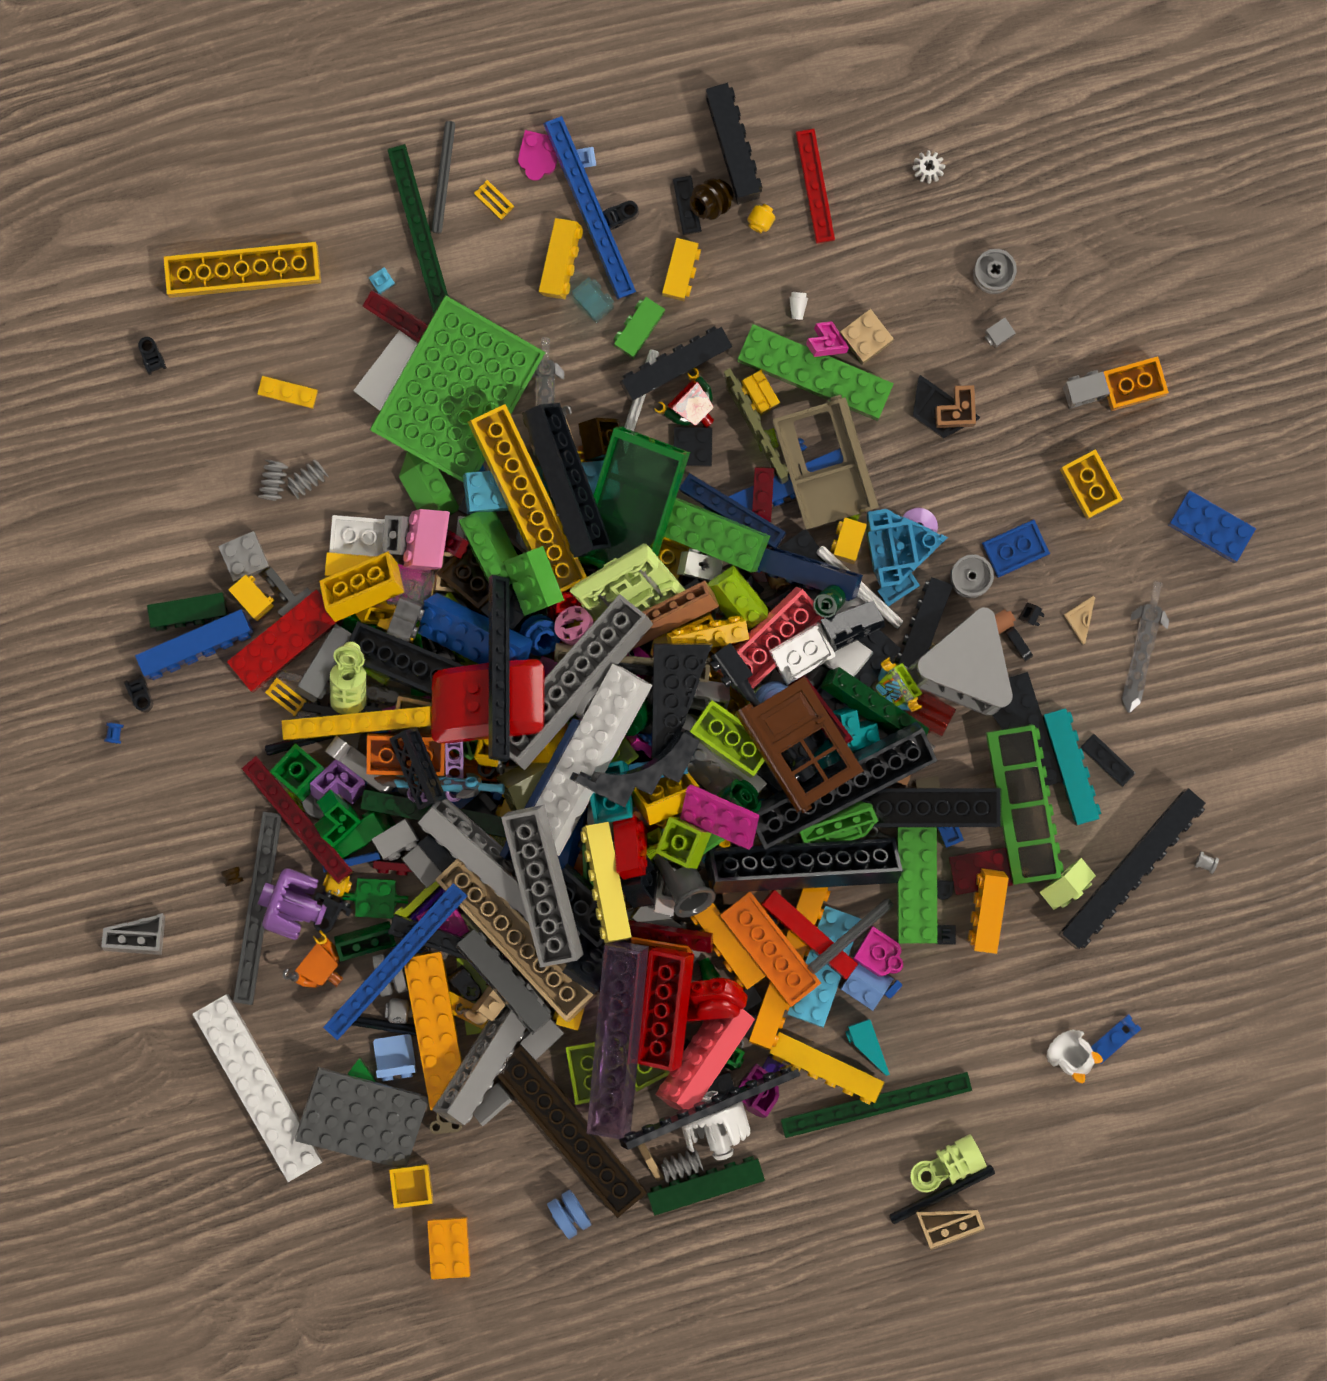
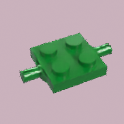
(375, 898)

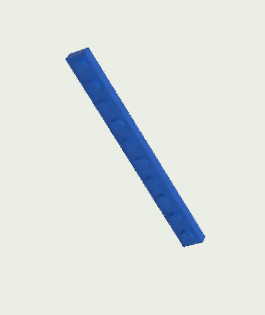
(589, 207)
(395, 961)

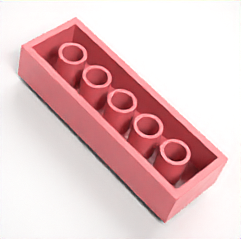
(783, 622)
(704, 1060)

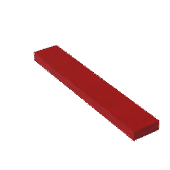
(815, 186)
(807, 932)

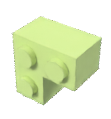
(1069, 886)

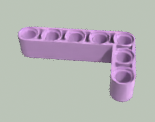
(450, 762)

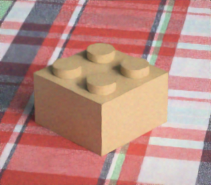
(866, 336)

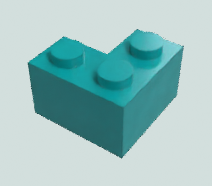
(863, 732)

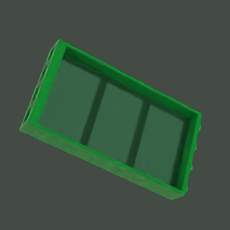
(636, 492)

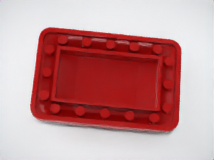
(462, 701)

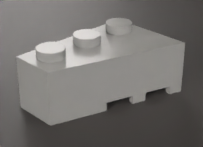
(139, 936)

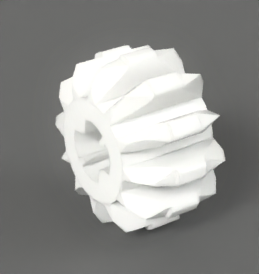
(936, 166)

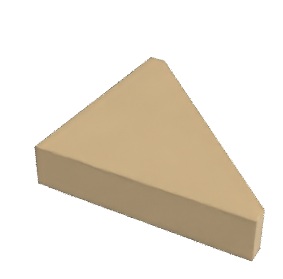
(1080, 618)
(650, 1162)

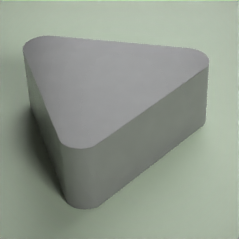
(967, 666)

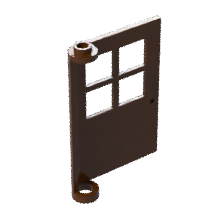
(785, 722)

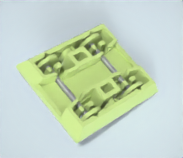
(633, 576)

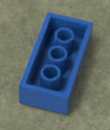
(1212, 526)

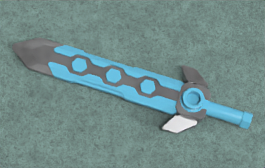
(466, 787)

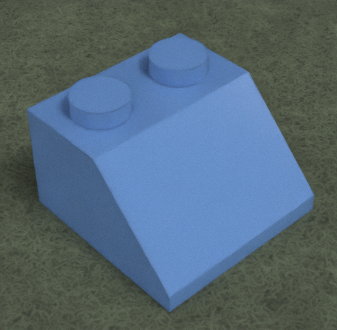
(866, 986)

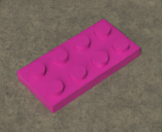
(719, 816)

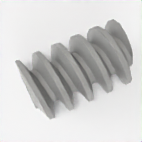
(306, 479)
(273, 480)
(681, 1164)

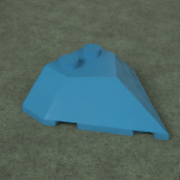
(897, 545)

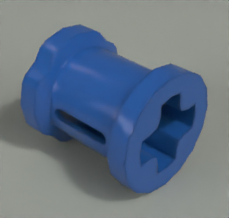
(113, 733)

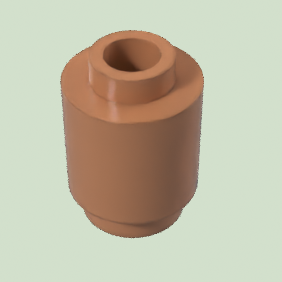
(1004, 620)

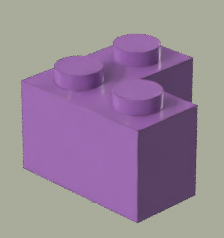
(339, 780)

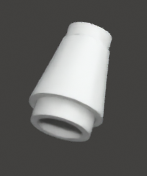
(798, 304)

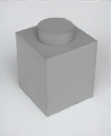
(999, 333)

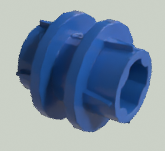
(540, 630)

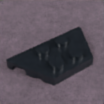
(926, 400)

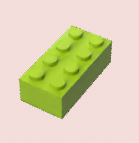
(727, 738)

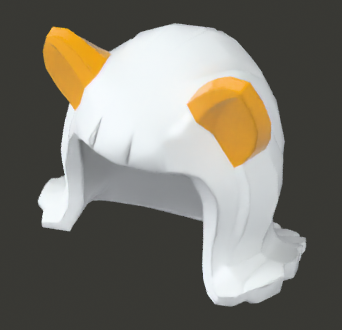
(1073, 1054)

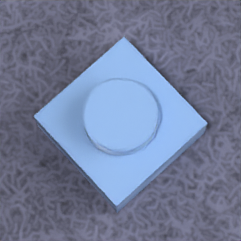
(587, 157)

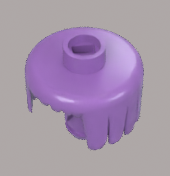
(289, 903)

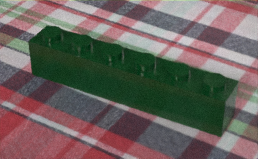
(867, 701)
(706, 1186)

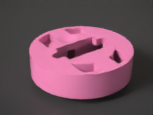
(568, 616)

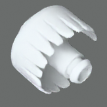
(721, 1129)

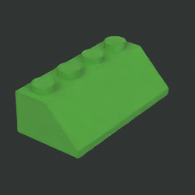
(488, 542)

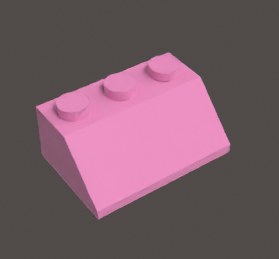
(426, 539)

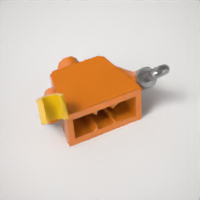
(318, 965)

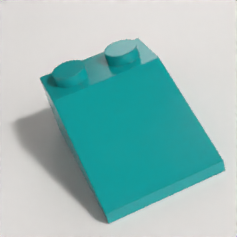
(606, 810)
(866, 1041)

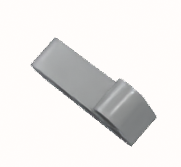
(354, 760)

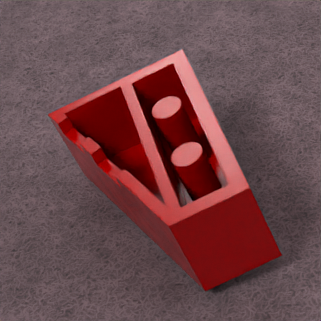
(630, 847)

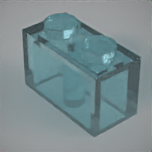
(593, 300)

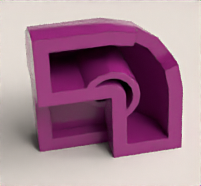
(763, 1102)

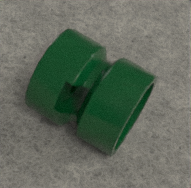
(829, 601)

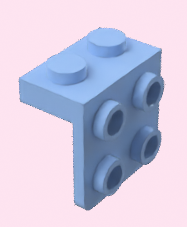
(394, 1057)

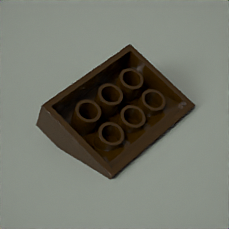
(467, 578)

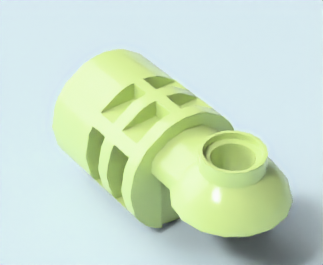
(348, 680)
(952, 1163)

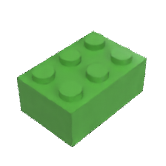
(533, 580)

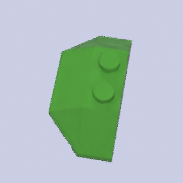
(426, 485)
(843, 826)

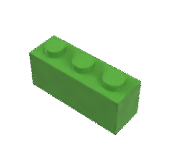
(638, 327)

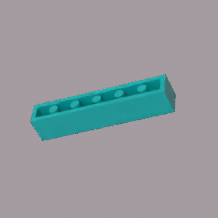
(1071, 767)

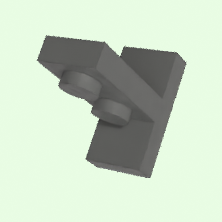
(285, 593)

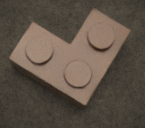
(961, 413)

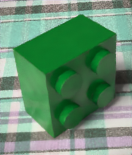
(297, 771)

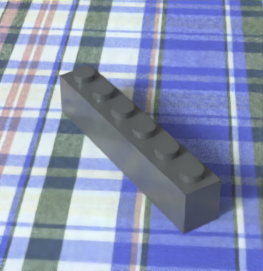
(503, 981)

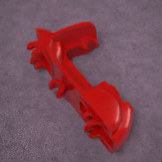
(715, 999)

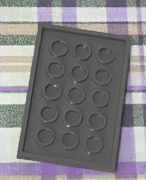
(361, 1118)

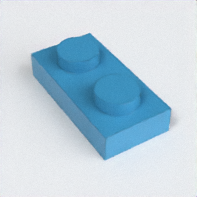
(894, 593)

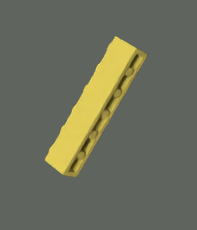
(606, 882)

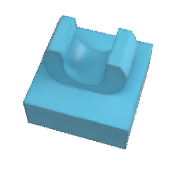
(381, 280)

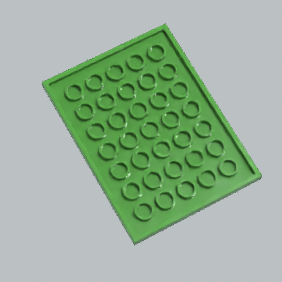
(453, 376)

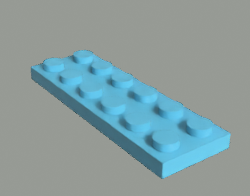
(817, 1004)

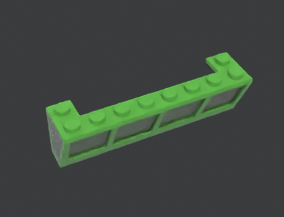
(1025, 804)

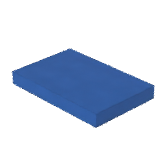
(1015, 548)

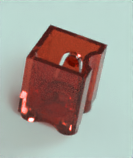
(933, 714)

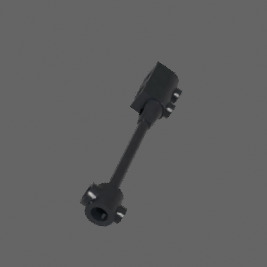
(736, 675)

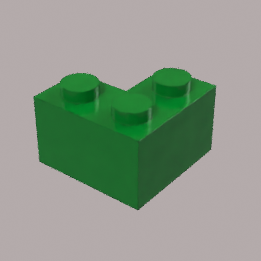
(338, 818)

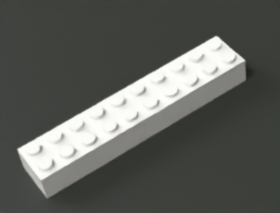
(591, 749)
(256, 1086)

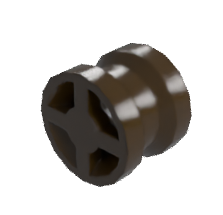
(232, 876)

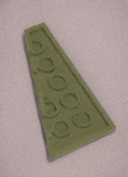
(753, 421)

